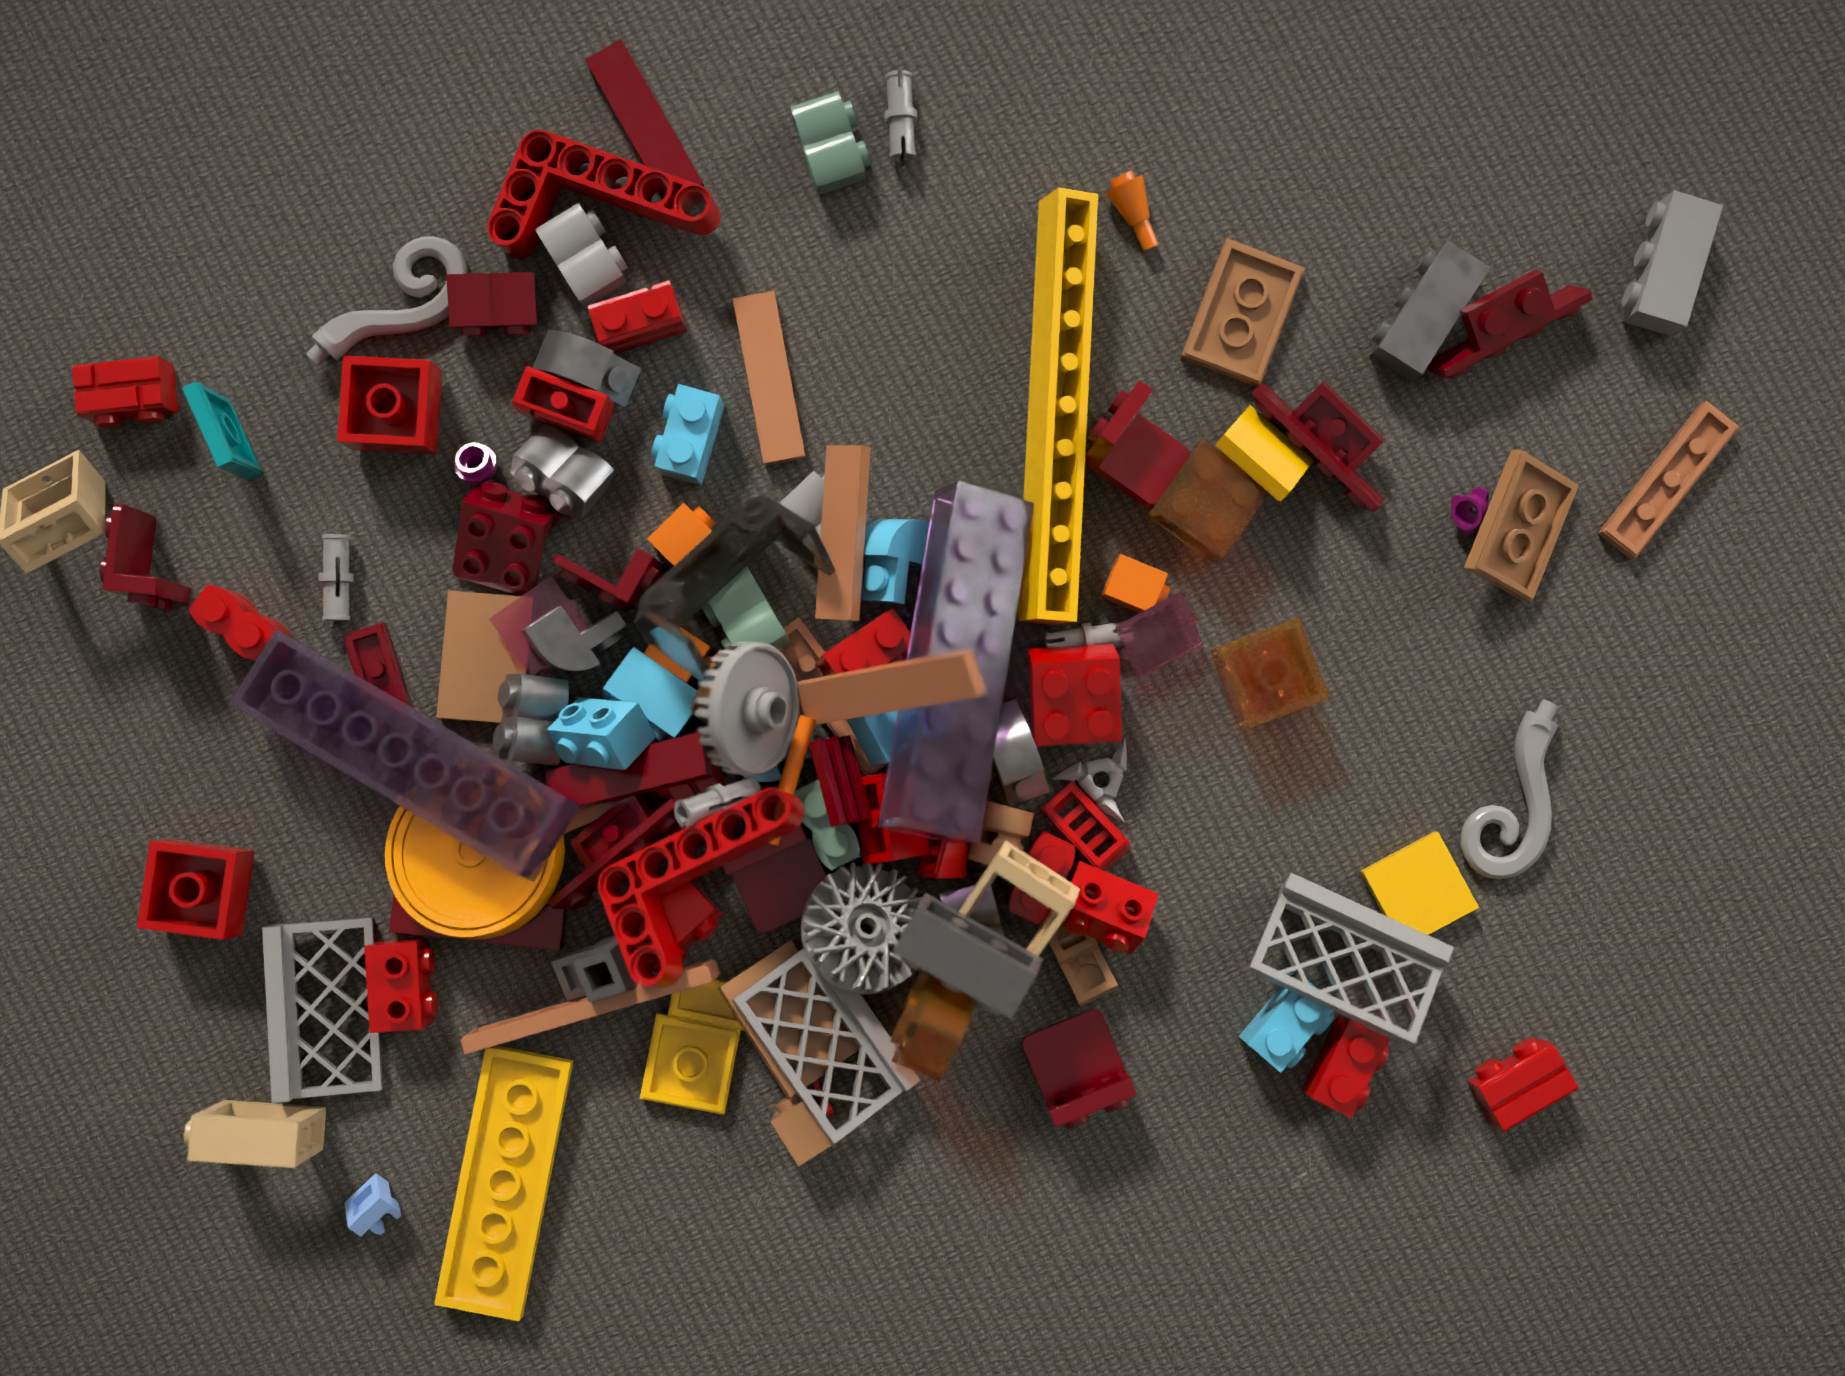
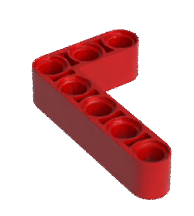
(595, 183)
(683, 867)

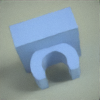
(369, 1205)

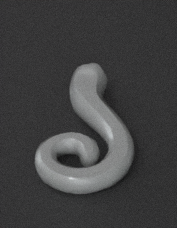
(349, 328)
(1529, 754)

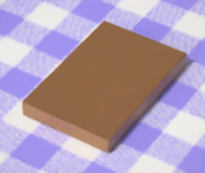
(1242, 312)
(1521, 525)
(474, 658)
(791, 1011)

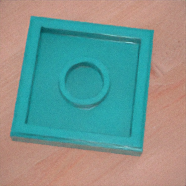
(222, 431)

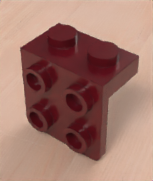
(1134, 450)
(502, 538)
(129, 561)
(638, 577)
(777, 879)
(1078, 1068)

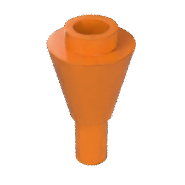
(1130, 199)

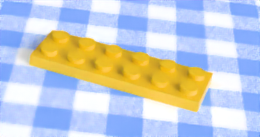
(504, 1182)

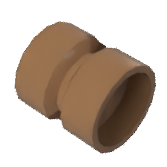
(998, 825)

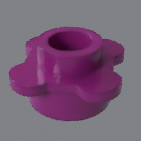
(1462, 512)

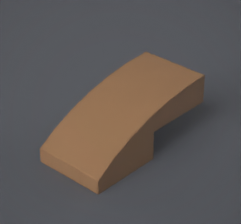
(1082, 965)

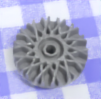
(749, 708)
(833, 930)

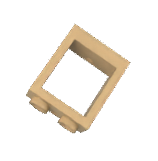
(55, 516)
(1033, 879)
(255, 1133)

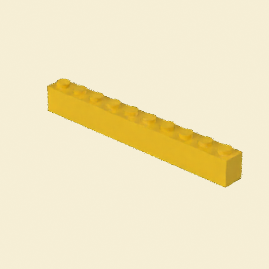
(1058, 405)

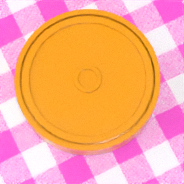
(457, 887)

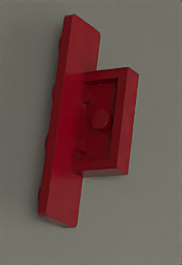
(1505, 316)
(1331, 433)
(610, 838)

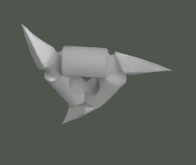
(1084, 775)

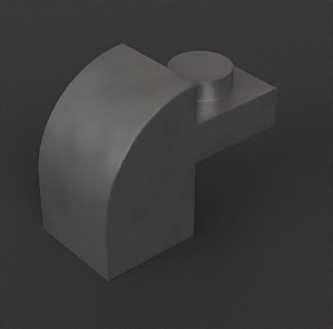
(587, 365)
(564, 647)
(1017, 757)
(593, 971)

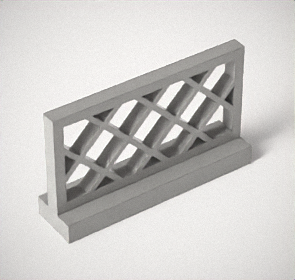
(1369, 929)
(283, 1011)
(861, 1026)

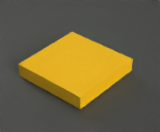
(1264, 453)
(1420, 885)
(690, 1064)

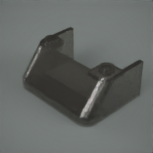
(712, 566)

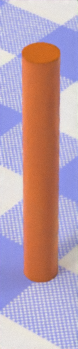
(793, 764)

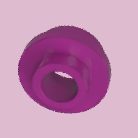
(471, 455)

